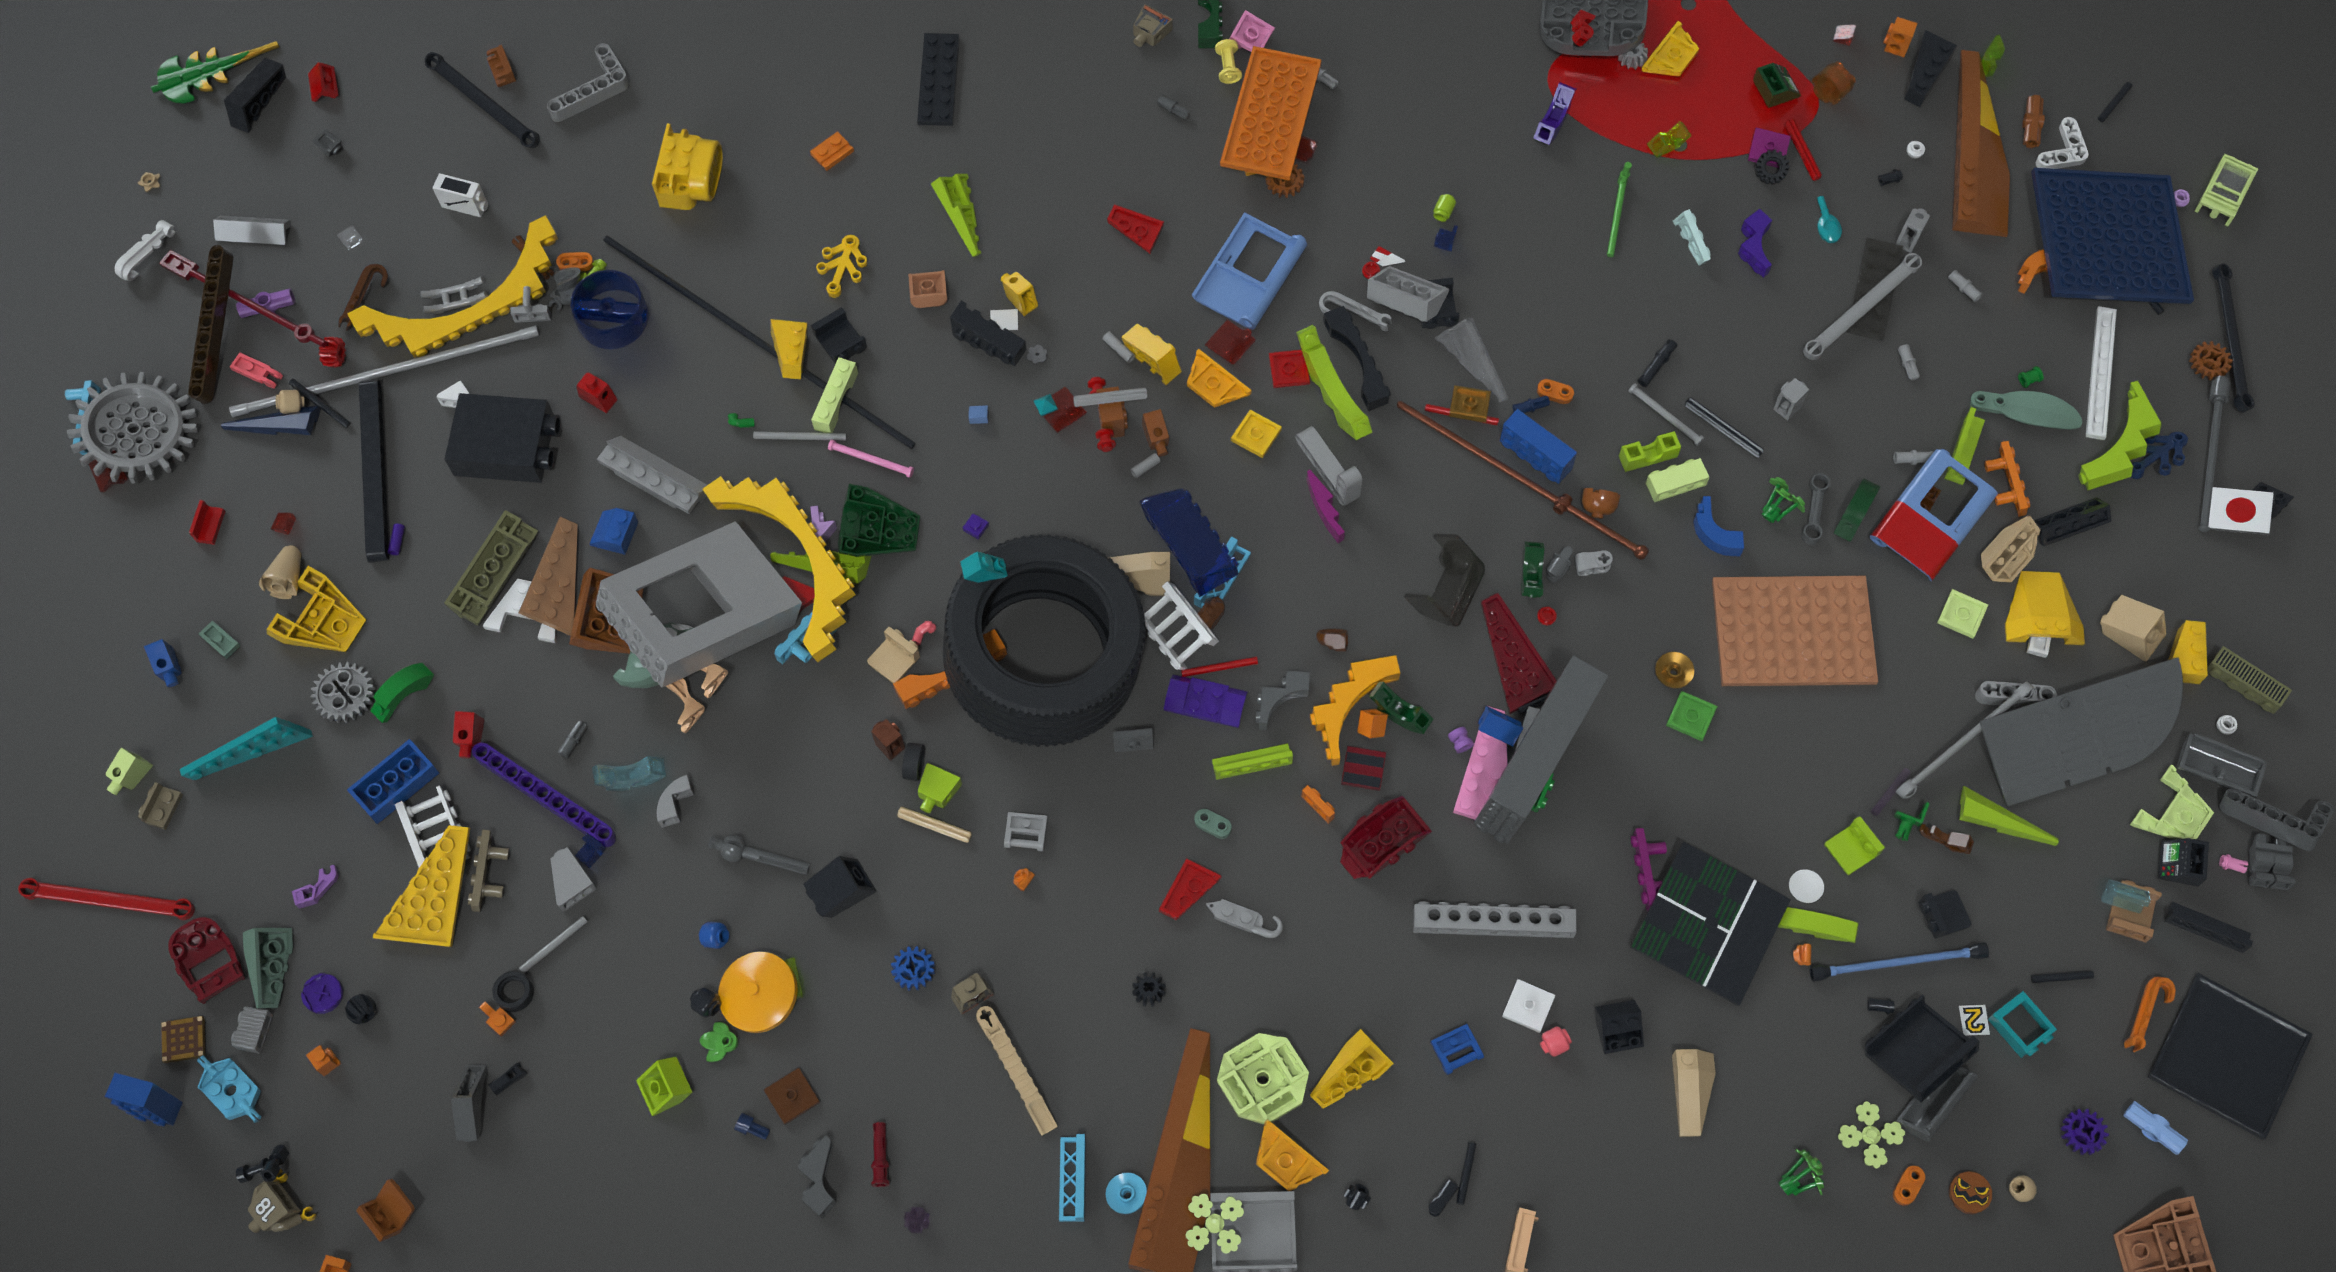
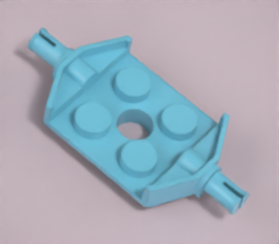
(218, 1078)

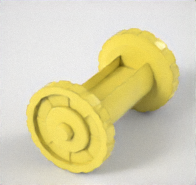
(1230, 73)

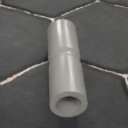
(1120, 348)

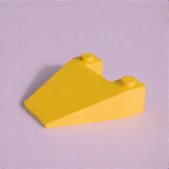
(326, 621)

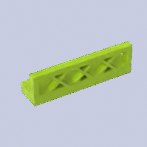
(1965, 445)
(1252, 761)

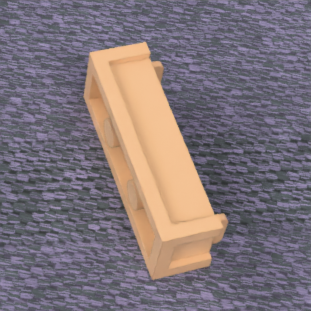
(1520, 1240)

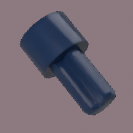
(745, 1124)

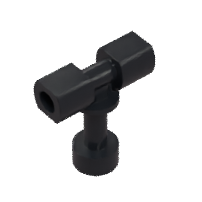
(268, 1168)

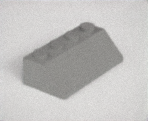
(1406, 293)

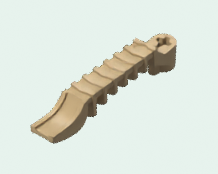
(1018, 1073)

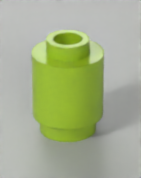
(1444, 207)

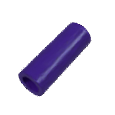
(396, 539)

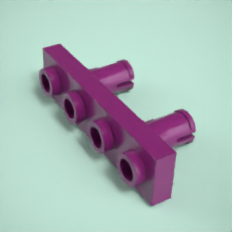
(1641, 859)

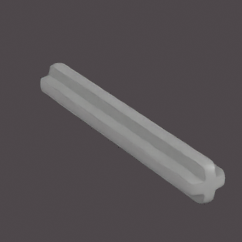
(1110, 397)

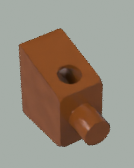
(1156, 432)

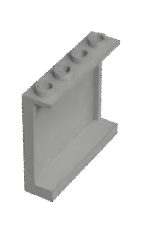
(1264, 1230)

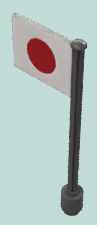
(2230, 508)

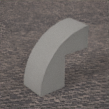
(666, 810)

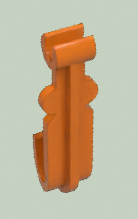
(2146, 1008)

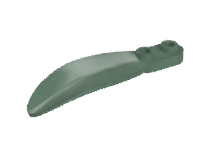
(2029, 408)

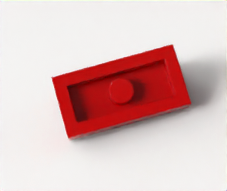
(322, 81)
(206, 523)

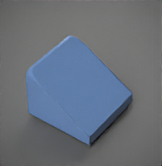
(978, 414)

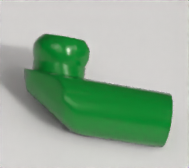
(741, 423)

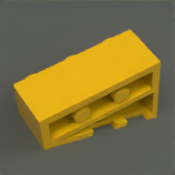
(790, 346)
(1153, 351)

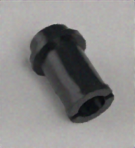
(1894, 176)
(1881, 1005)

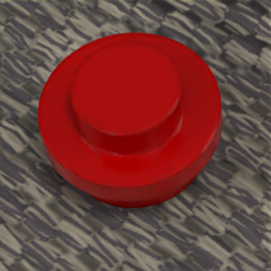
(1370, 269)
(1546, 616)

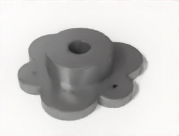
(1037, 350)

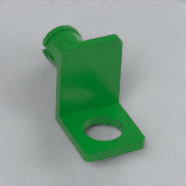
(1908, 821)

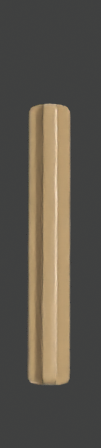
(934, 824)

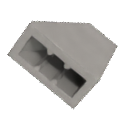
(569, 879)

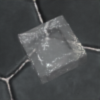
(350, 237)

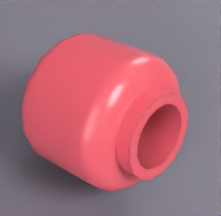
(1555, 1041)

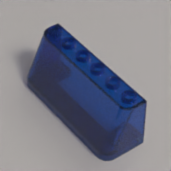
(1190, 539)

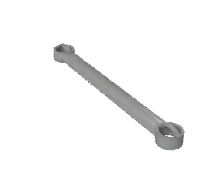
(1860, 308)
(1911, 785)

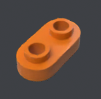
(575, 260)
(1555, 391)
(1909, 1184)

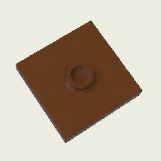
(791, 1096)

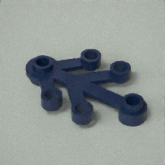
(2174, 441)

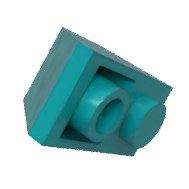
(983, 567)

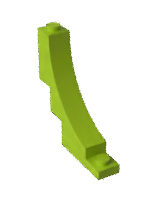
(1323, 374)
(2116, 463)

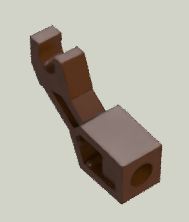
(1953, 841)

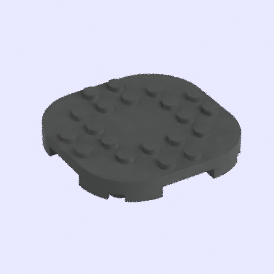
(1617, 26)

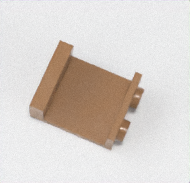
(2131, 923)

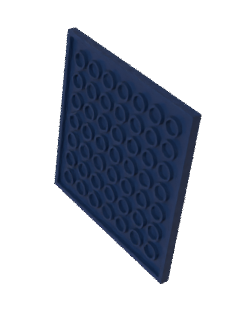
(2111, 236)

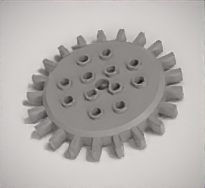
(120, 403)

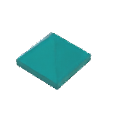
(1045, 405)

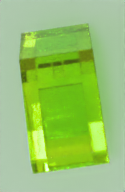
(1993, 53)
(1669, 141)

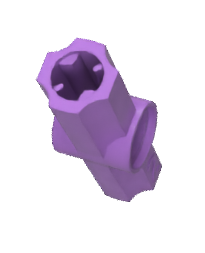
(269, 301)

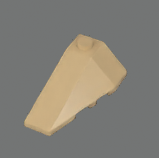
(1146, 571)
(1693, 1086)

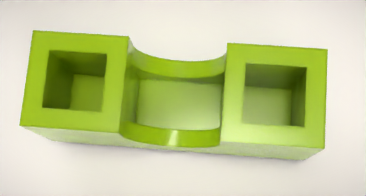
(1662, 449)

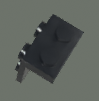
(1944, 913)

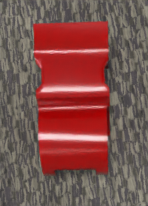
(1581, 27)

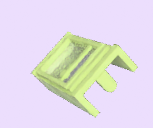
(2227, 187)

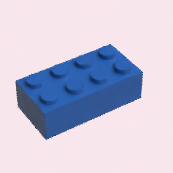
(1537, 446)
(393, 781)
(143, 1100)

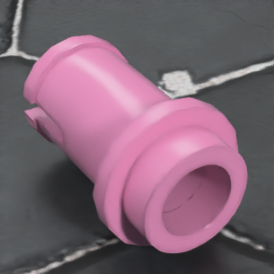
(2228, 862)

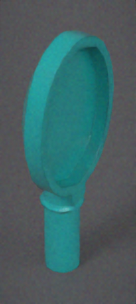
(1828, 225)

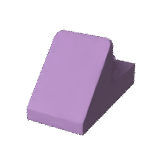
(824, 529)

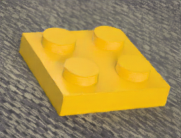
(1256, 433)

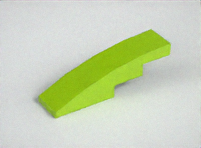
(1819, 925)

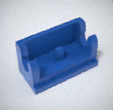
(1500, 726)

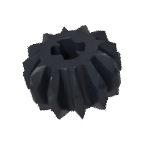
(1149, 996)

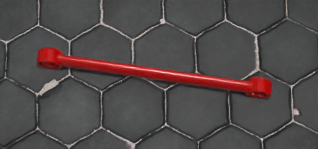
(106, 899)

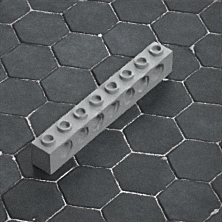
(1485, 926)

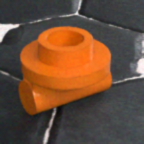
(1023, 878)
(1802, 954)

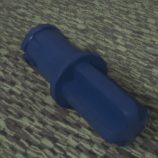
(1532, 405)

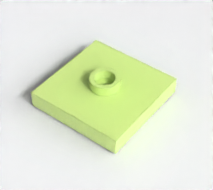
(1962, 613)

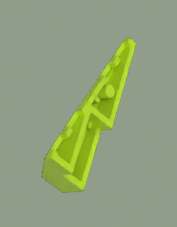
(955, 198)

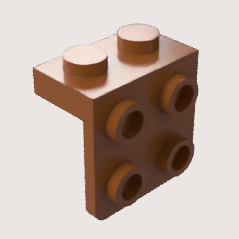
(387, 1212)

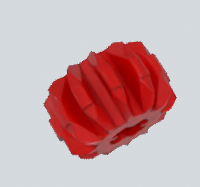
(333, 353)

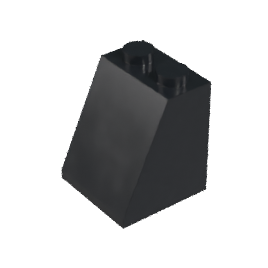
(839, 886)

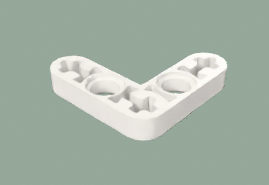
(2070, 151)

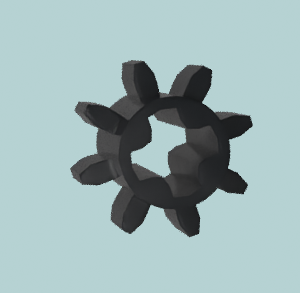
(1357, 1196)

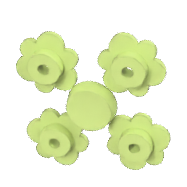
(1871, 1134)
(1214, 1223)

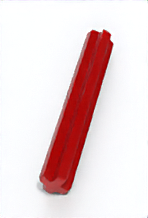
(1803, 149)

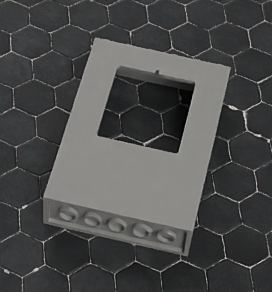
(734, 574)

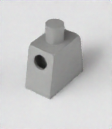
(1916, 221)

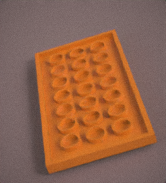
(1271, 113)

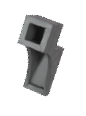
(1293, 686)

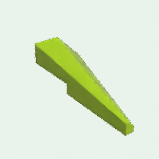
(854, 567)
(1984, 812)

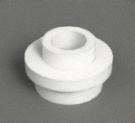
(1912, 152)
(2231, 721)

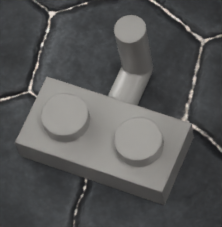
(530, 313)

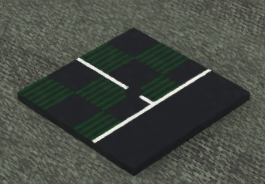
(1710, 923)

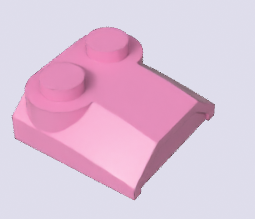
(1251, 32)

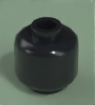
(705, 1002)

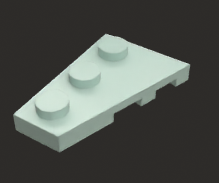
(1690, 232)

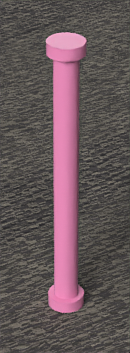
(870, 458)

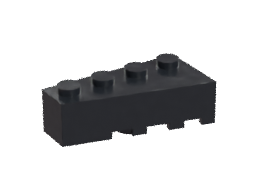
(253, 94)
(986, 335)

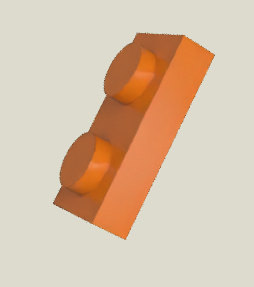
(1313, 798)

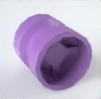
(1460, 740)

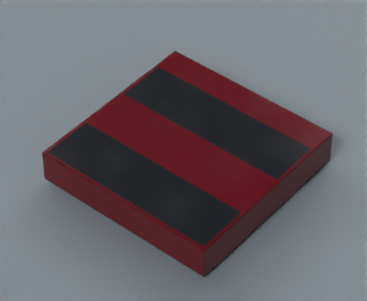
(1363, 768)

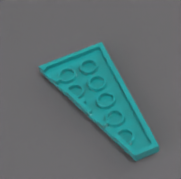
(253, 744)

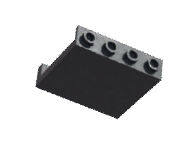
(1920, 1049)

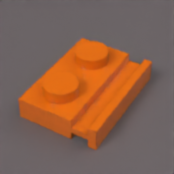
(832, 151)

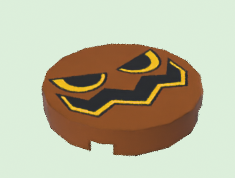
(1970, 1192)

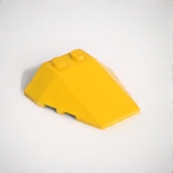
(2043, 610)

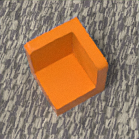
(1372, 723)
(334, 1264)

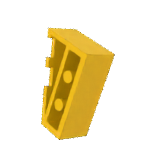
(2191, 650)

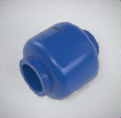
(713, 935)

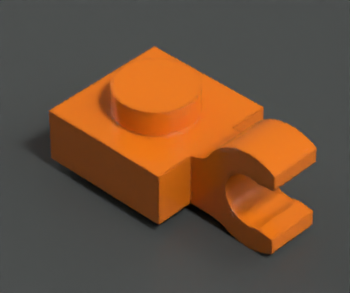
(498, 1020)

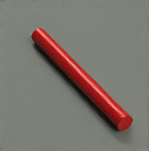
(1446, 411)
(1219, 667)

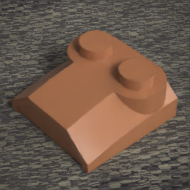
(928, 289)

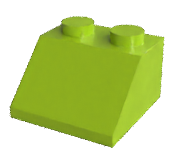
(664, 1085)

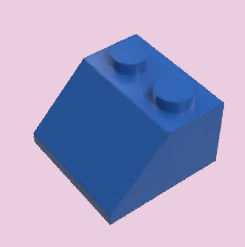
(614, 530)

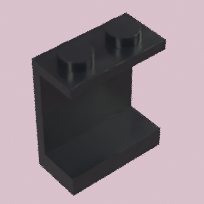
(1447, 314)
(838, 336)

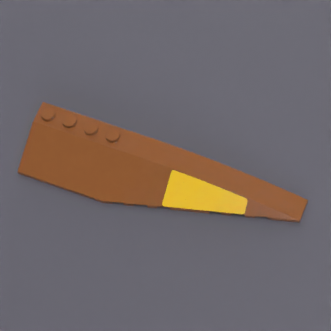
(1980, 161)
(1178, 1169)

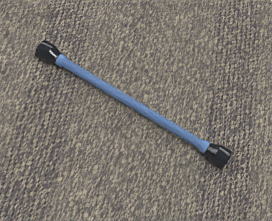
(1975, 951)

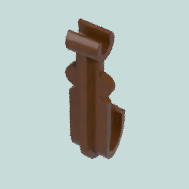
(360, 289)

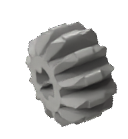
(1634, 58)

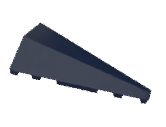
(294, 423)

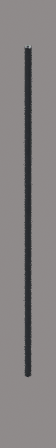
(755, 339)

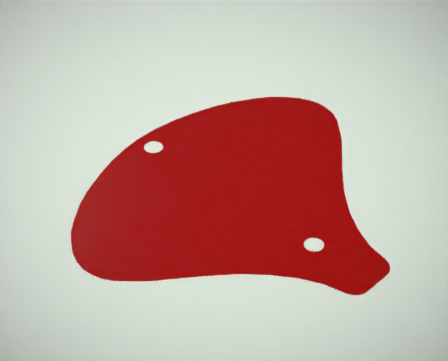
(1710, 97)

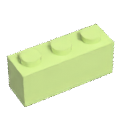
(1677, 479)

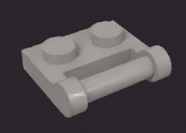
(1025, 825)

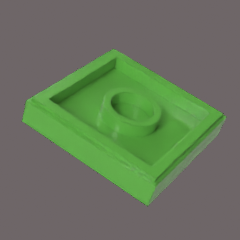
(1691, 716)

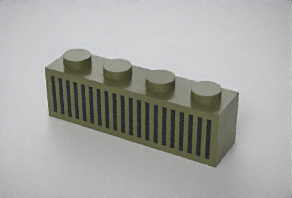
(2248, 680)

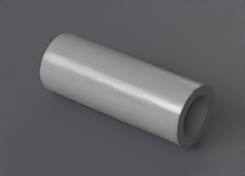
(1145, 465)

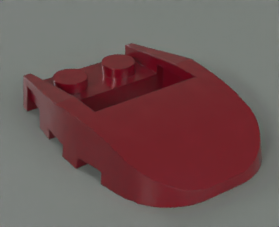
(194, 945)

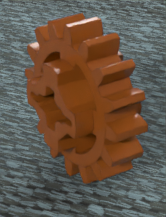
(1287, 187)
(2210, 360)

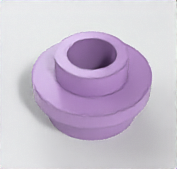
(2183, 195)

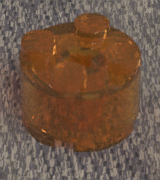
(1833, 83)

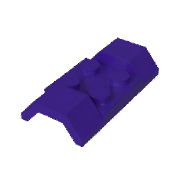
(1205, 700)

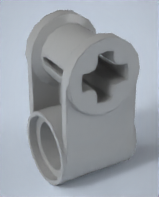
(1590, 562)

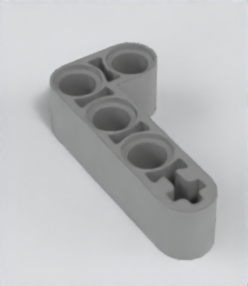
(1992, 693)

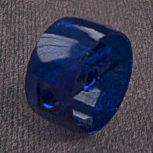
(632, 315)

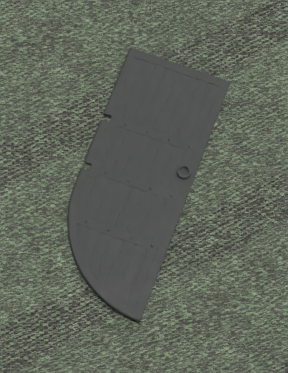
(2083, 732)

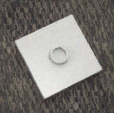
(1528, 1006)

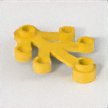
(842, 263)

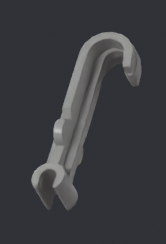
(1355, 308)

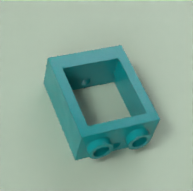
(2008, 1033)

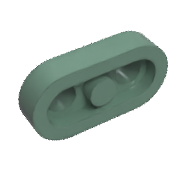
(1212, 823)

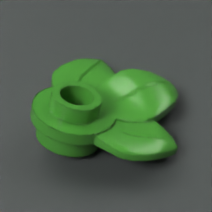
(716, 1041)

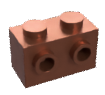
(888, 738)

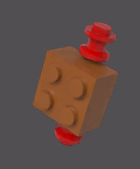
(1112, 416)

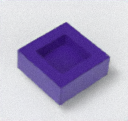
(975, 526)

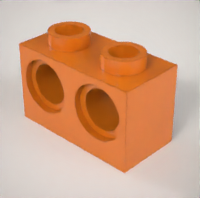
(1899, 37)

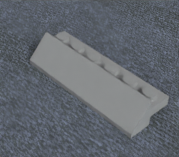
(652, 474)

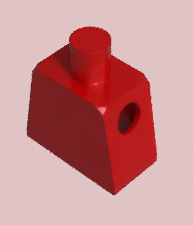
(592, 389)
(467, 732)

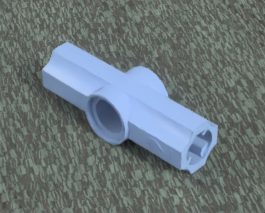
(2155, 1128)

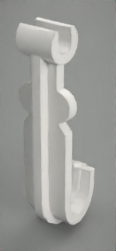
(141, 250)

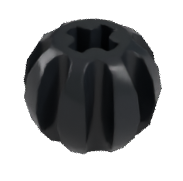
(360, 1009)

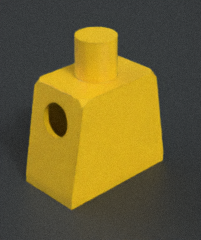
(1016, 287)

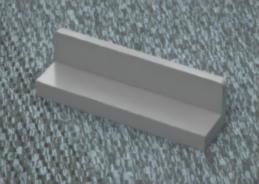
(251, 229)

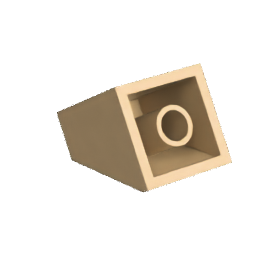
(2134, 626)

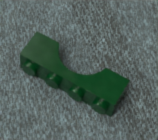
(1209, 29)

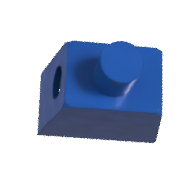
(163, 661)

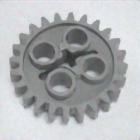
(327, 703)

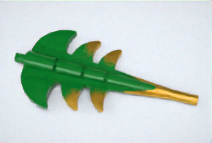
(176, 80)

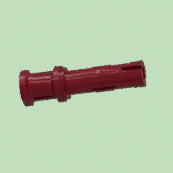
(880, 1163)

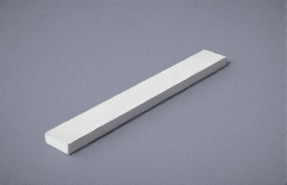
(2101, 373)

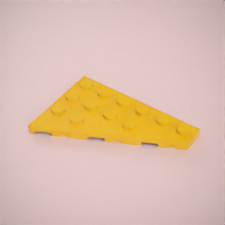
(431, 901)

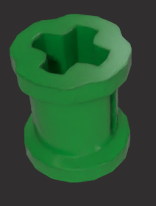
(2030, 377)

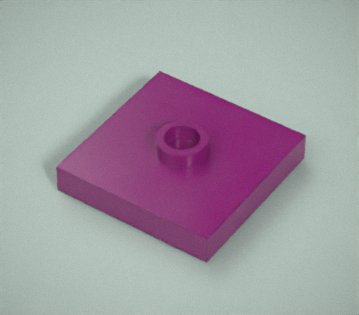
(1767, 140)

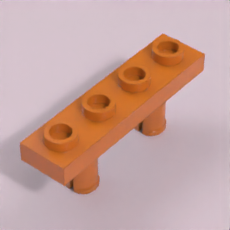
(2012, 471)

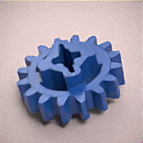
(920, 967)

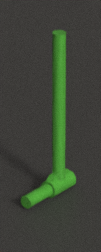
(1622, 182)

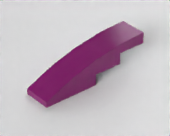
(1323, 503)

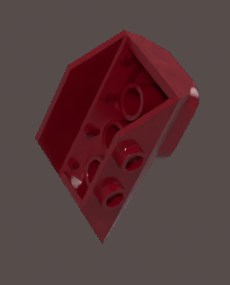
(1382, 838)

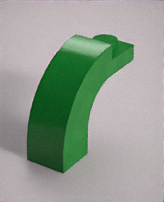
(397, 687)

